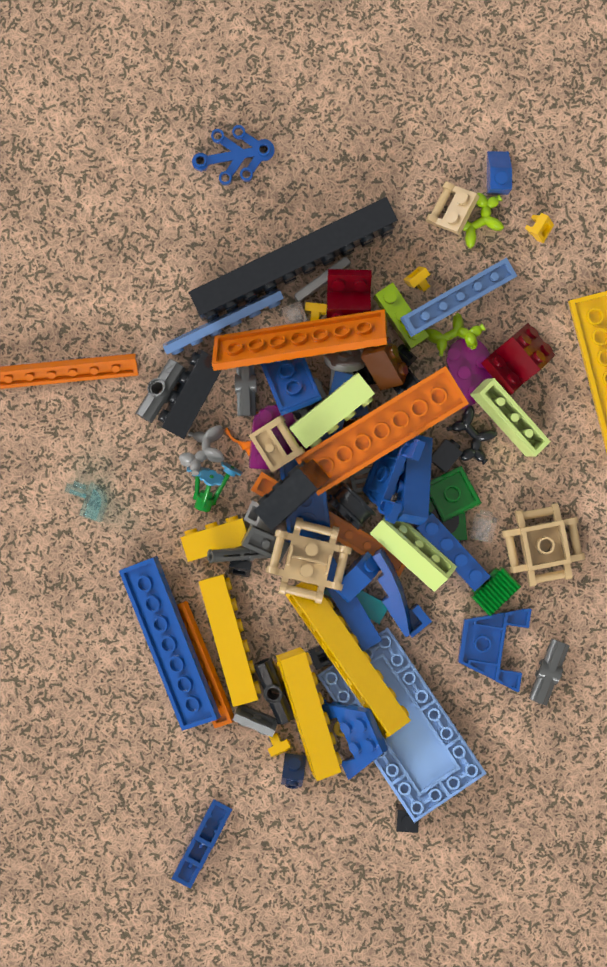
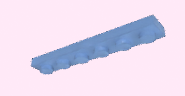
(458, 297)
(232, 318)

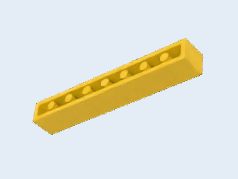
(351, 661)

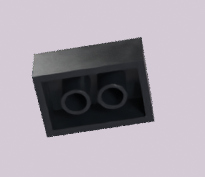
(290, 493)

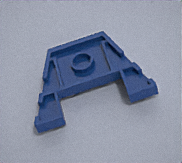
(385, 474)
(484, 641)
(361, 734)

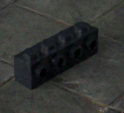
(190, 395)

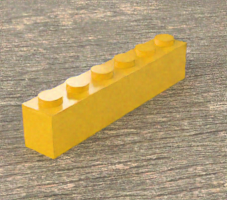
(228, 639)
(309, 713)

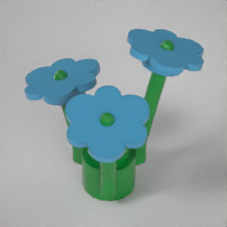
(205, 498)

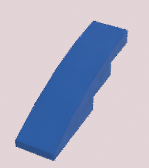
(395, 600)
(201, 843)

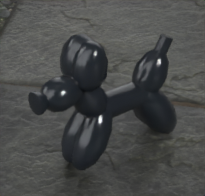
(486, 435)

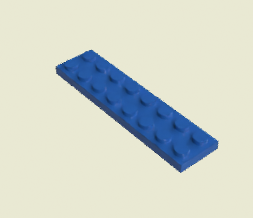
(169, 643)

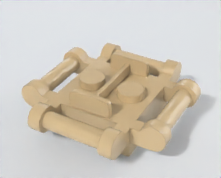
(544, 545)
(308, 560)

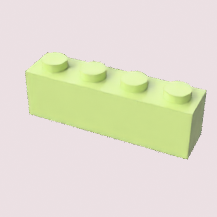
(332, 410)
(510, 417)
(414, 552)

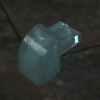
(95, 500)

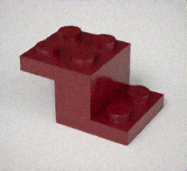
(348, 292)
(518, 358)

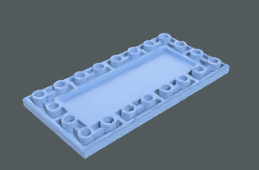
(428, 755)

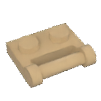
(458, 210)
(270, 447)

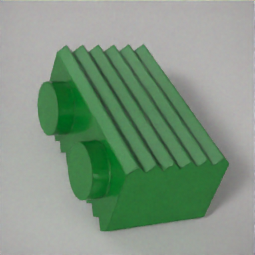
(495, 590)

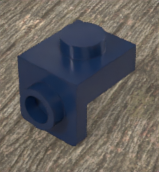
(293, 770)

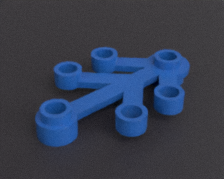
(236, 154)

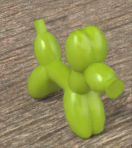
(485, 219)
(458, 330)

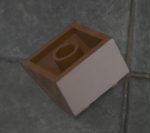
(385, 365)

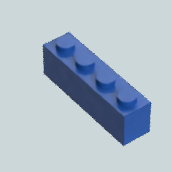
(414, 486)
(448, 545)

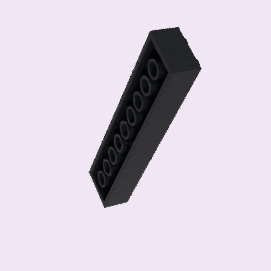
(294, 259)

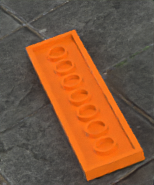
(300, 340)
(386, 427)

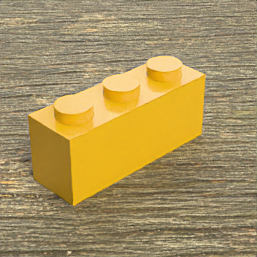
(213, 537)

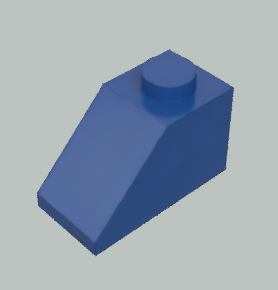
(499, 173)
(358, 576)

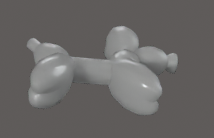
(211, 454)

